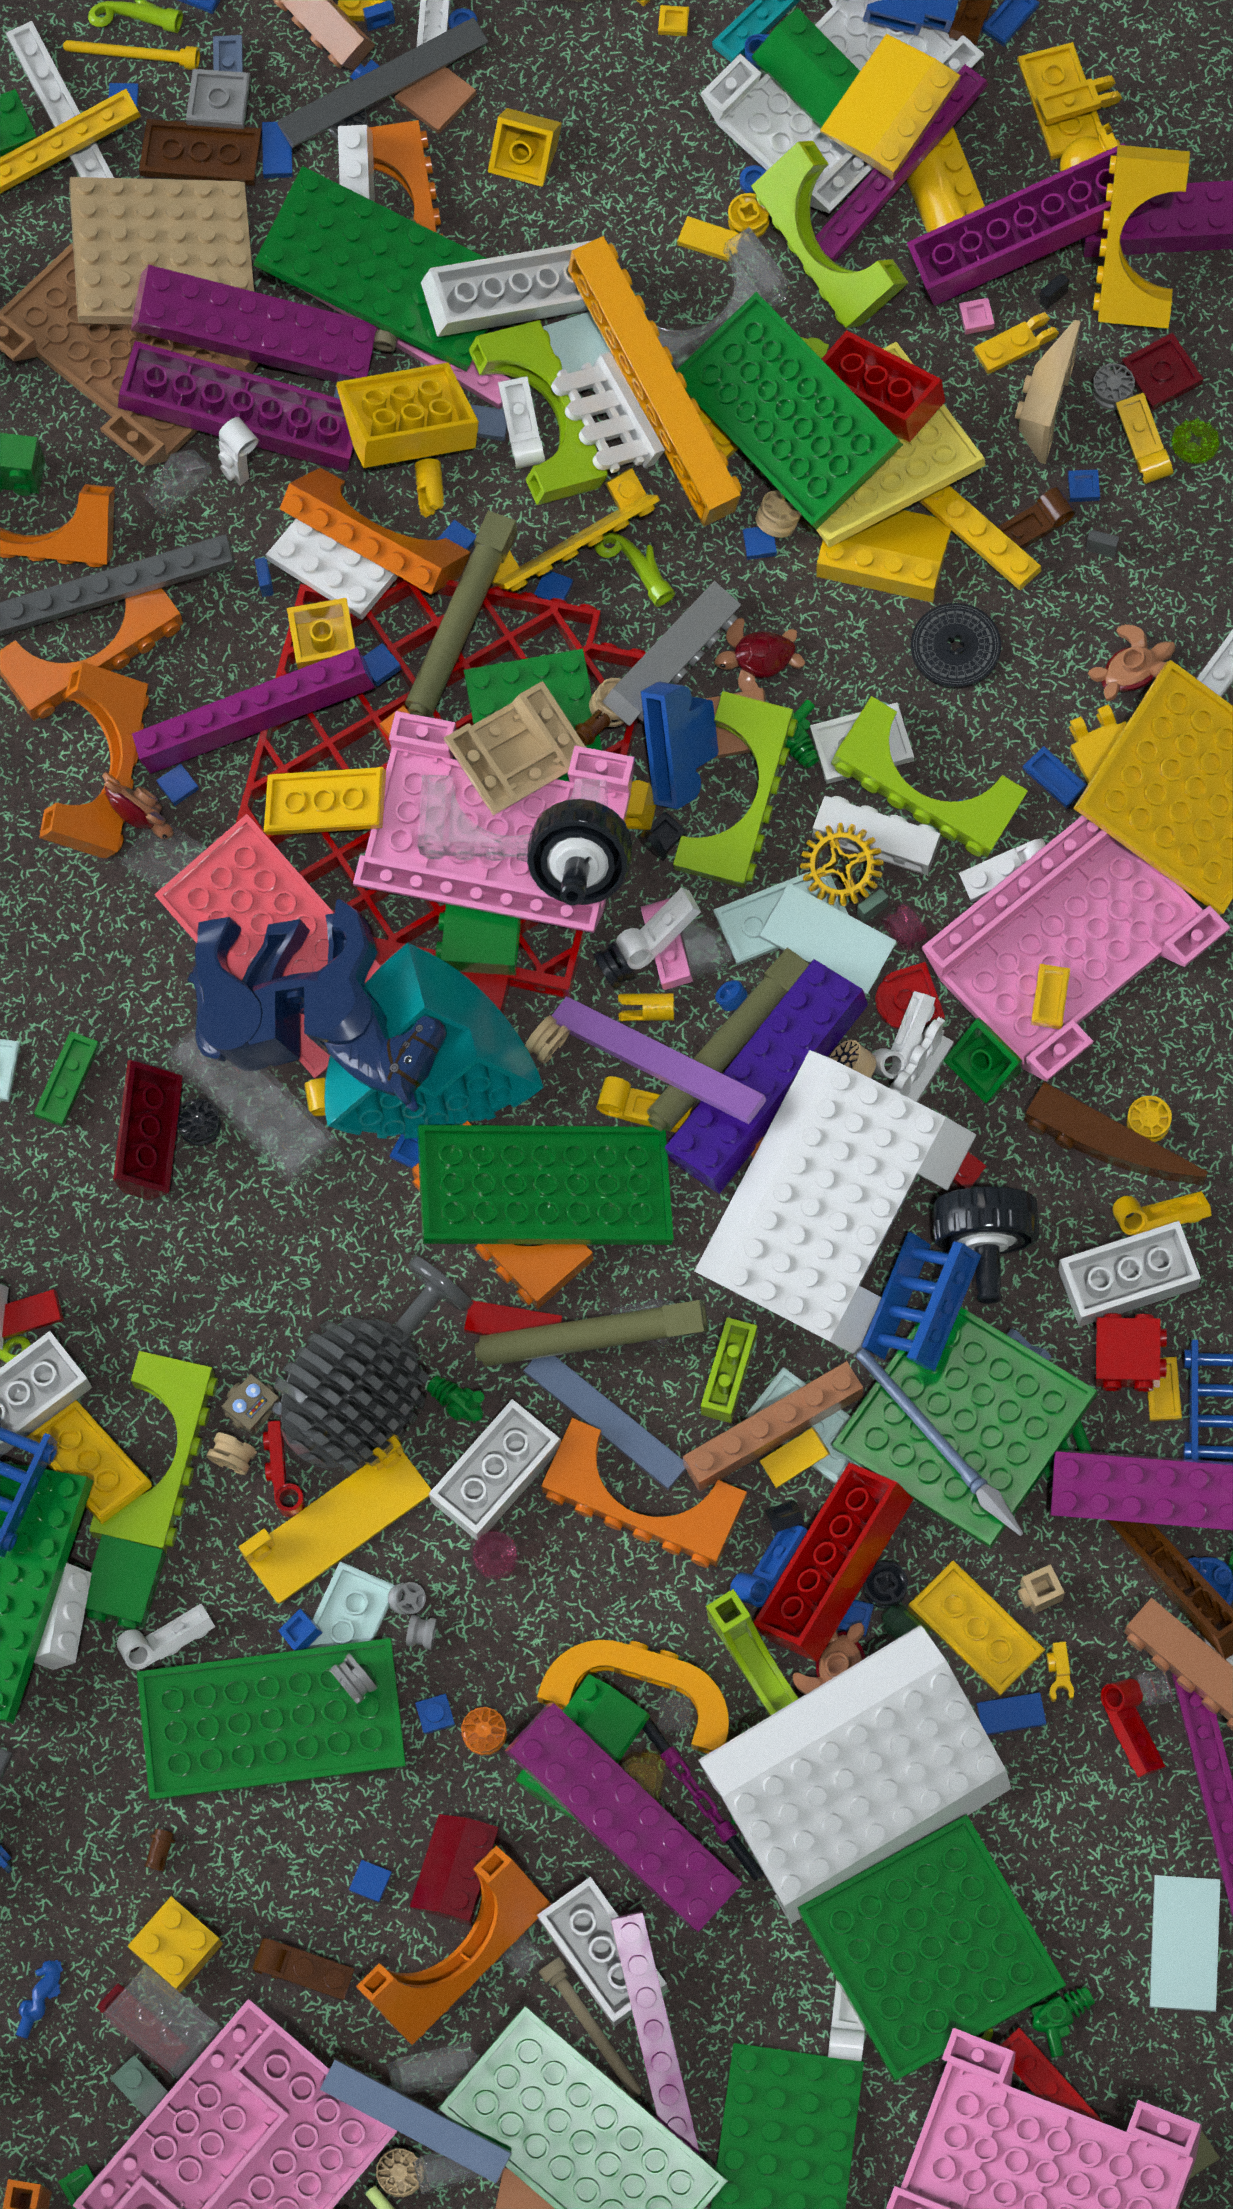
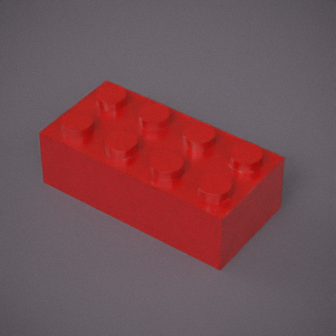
(888, 385)

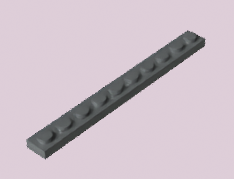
(115, 584)

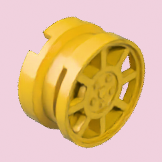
(747, 212)
(1149, 1117)

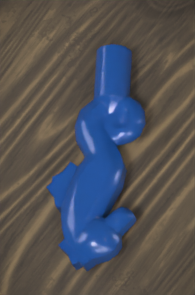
(47, 1987)

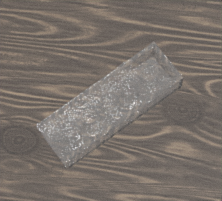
(258, 1111)

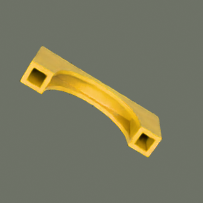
(1137, 177)

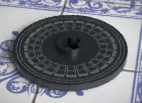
(966, 665)

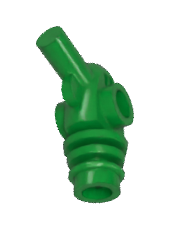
(801, 745)
(460, 1402)
(1057, 2015)

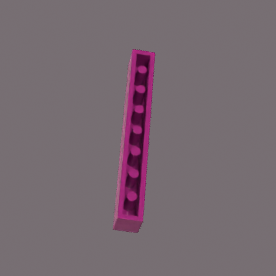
(253, 710)

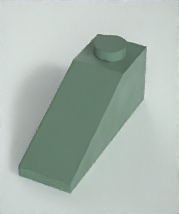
(139, 2086)

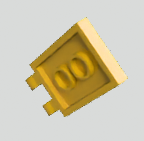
(1094, 746)

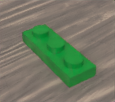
(66, 1079)

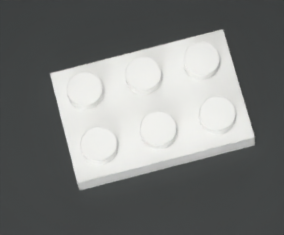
(830, 735)

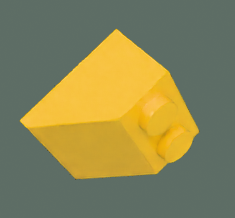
(524, 146)

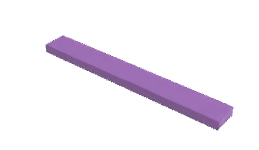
(659, 1060)

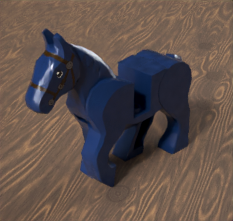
(259, 1017)

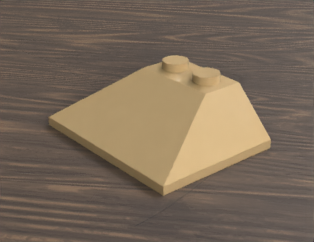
(1044, 392)
(516, 748)

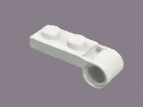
(521, 422)
(234, 445)
(988, 874)
(643, 945)
(908, 1037)
(165, 1640)
(846, 2030)

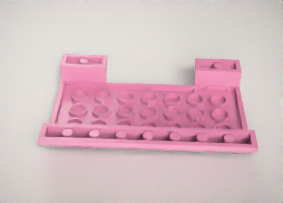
(496, 887)
(1073, 907)
(1017, 2151)

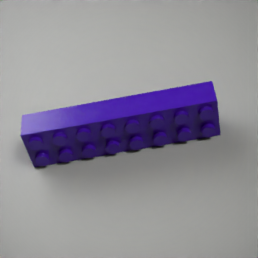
(808, 1017)

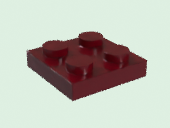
(1162, 371)

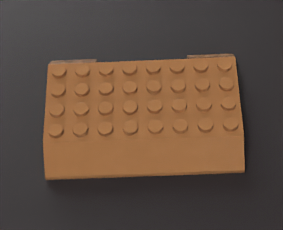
(94, 357)

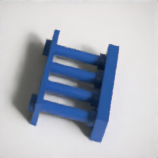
(941, 1310)
(1192, 1360)
(44, 1454)

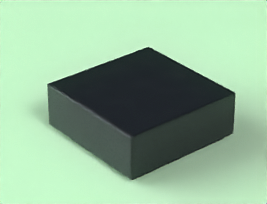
(1054, 291)
(784, 1516)

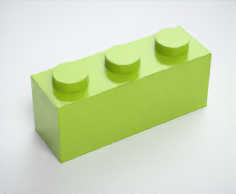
(729, 1370)

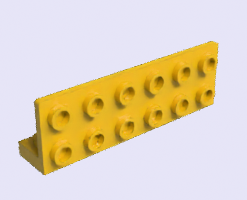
(630, 500)
(335, 1523)

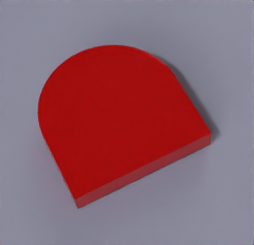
(896, 992)

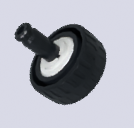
(579, 852)
(989, 1223)

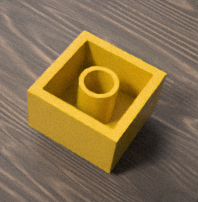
(320, 631)
(175, 1944)

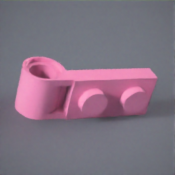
(672, 961)

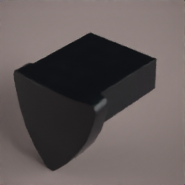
(663, 836)

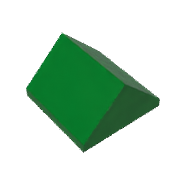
(984, 1061)

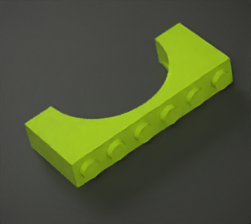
(787, 195)
(528, 352)
(972, 822)
(731, 854)
(185, 1392)
(749, 1652)

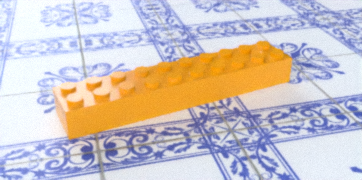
(654, 380)

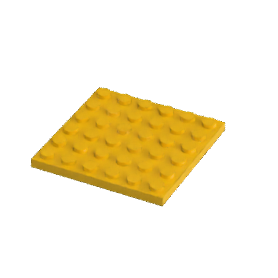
(1171, 786)

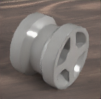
(413, 1595)
(421, 1632)

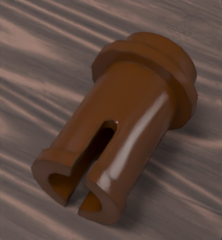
(592, 727)
(159, 1849)

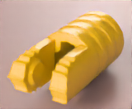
(429, 486)
(655, 1007)

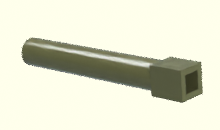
(490, 550)
(732, 1035)
(593, 1333)

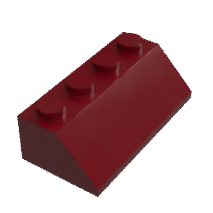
(147, 1130)

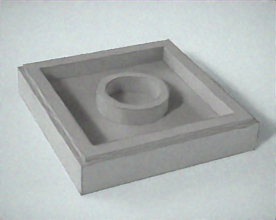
(218, 98)

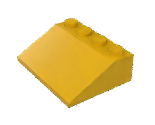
(891, 105)
(407, 415)
(891, 556)

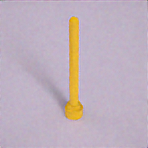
(185, 57)

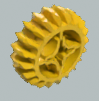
(851, 888)

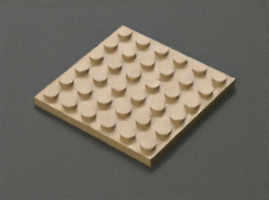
(154, 222)

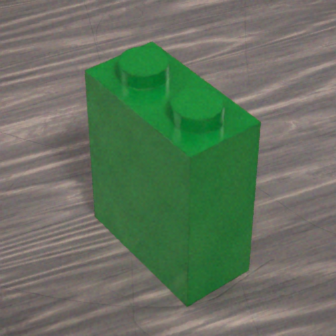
(478, 941)
(123, 1582)

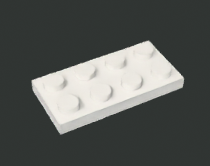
(330, 568)

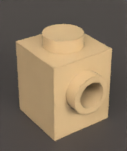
(1040, 1589)

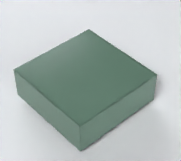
(872, 905)

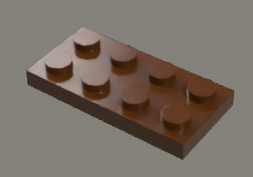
(200, 152)

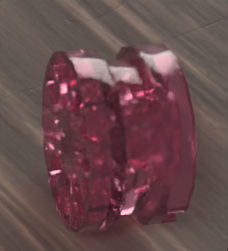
(905, 927)
(495, 1555)

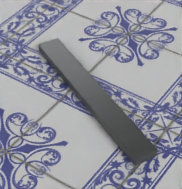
(382, 82)

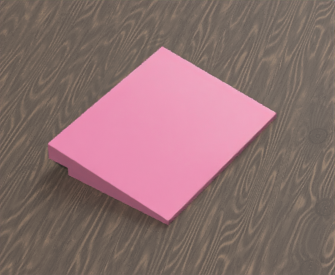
(243, 2132)

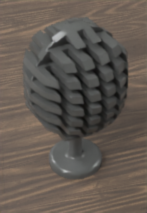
(359, 1381)

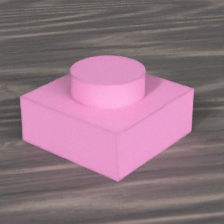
(976, 316)

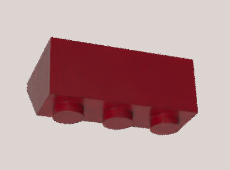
(447, 1878)

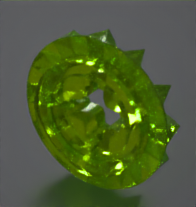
(1190, 451)

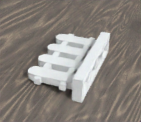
(624, 413)
(924, 1062)

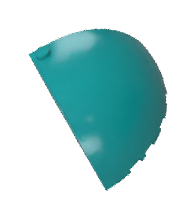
(473, 1073)

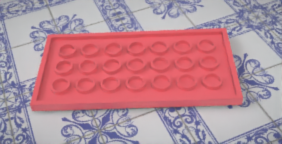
(255, 887)

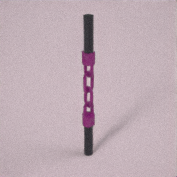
(724, 1830)

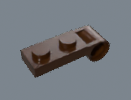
(970, 19)
(1039, 520)
(303, 1969)

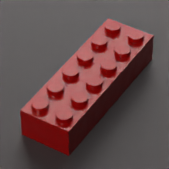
(833, 1561)

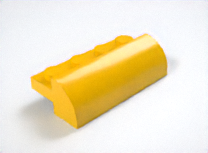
(944, 185)

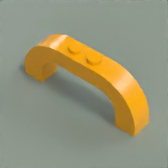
(639, 1663)

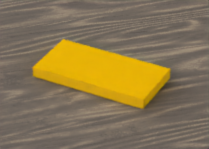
(1053, 70)
(325, 801)
(92, 1453)
(976, 1628)

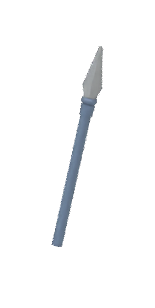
(988, 1497)

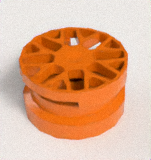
(484, 1731)

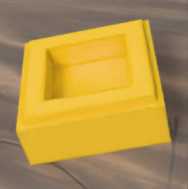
(673, 20)

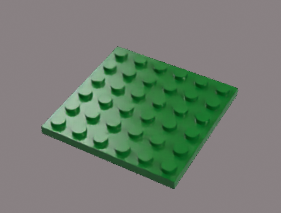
(993, 1406)
(930, 1947)

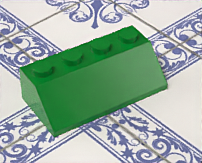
(806, 66)
(606, 1718)

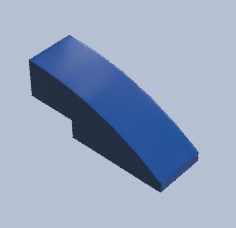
(911, 15)

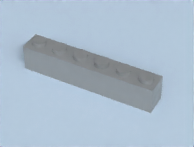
(674, 651)

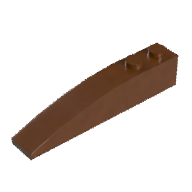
(1105, 1139)
(1180, 1582)

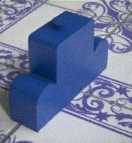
(678, 741)

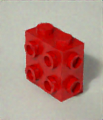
(1129, 1352)

